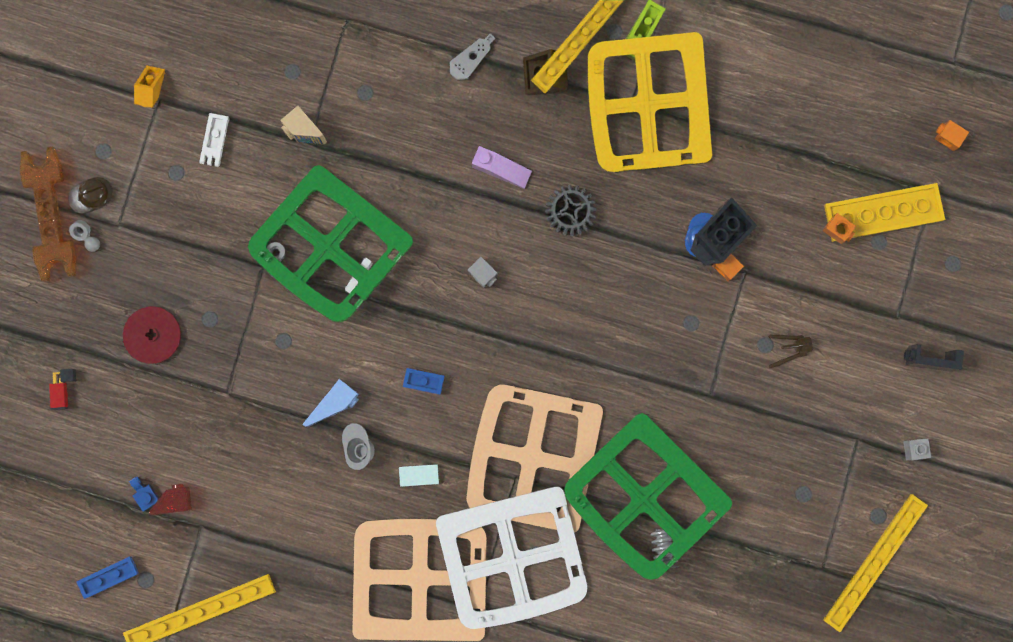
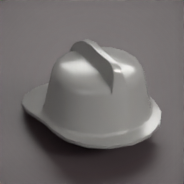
(357, 447)

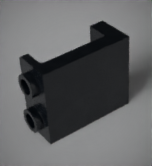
(952, 362)

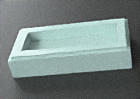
(418, 475)

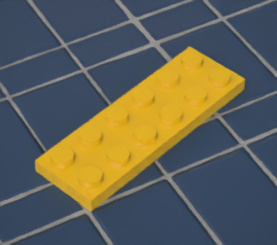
(889, 210)

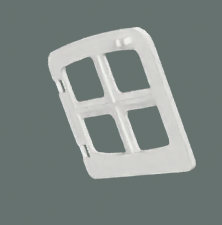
(512, 560)

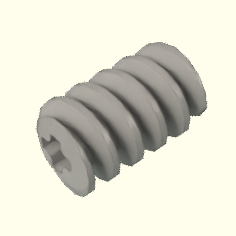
(663, 542)

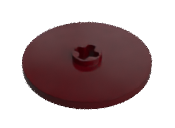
(160, 347)

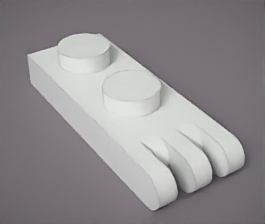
(214, 139)

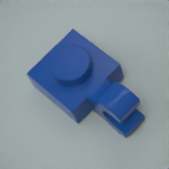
(145, 496)

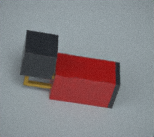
(58, 391)

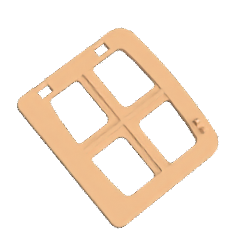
(531, 455)
(418, 577)

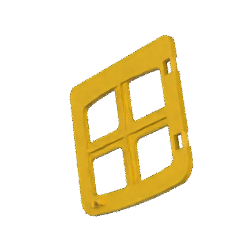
(648, 102)

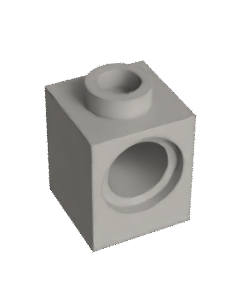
(483, 273)
(917, 449)

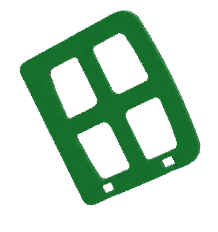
(328, 246)
(645, 498)

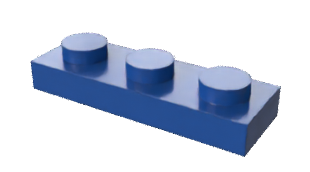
(107, 577)

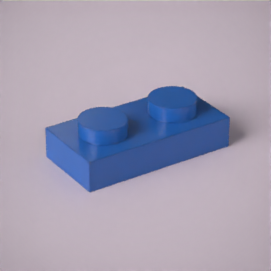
(423, 381)

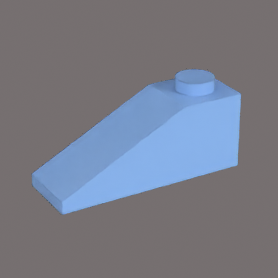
(336, 401)

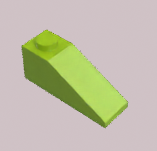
(646, 22)

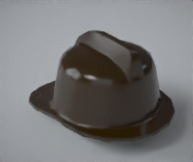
(90, 194)

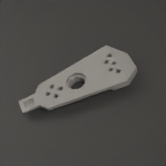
(464, 60)

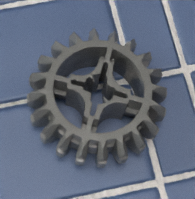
(562, 214)

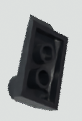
(722, 233)

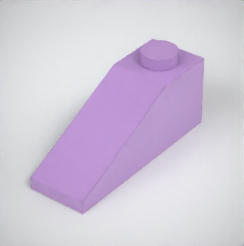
(500, 167)

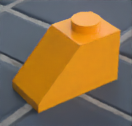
(148, 86)

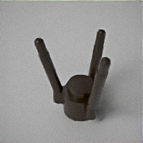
(801, 345)

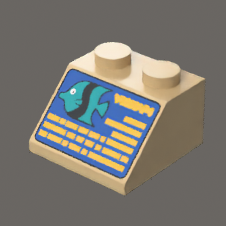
(301, 128)

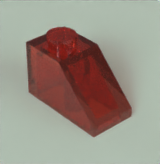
(173, 500)

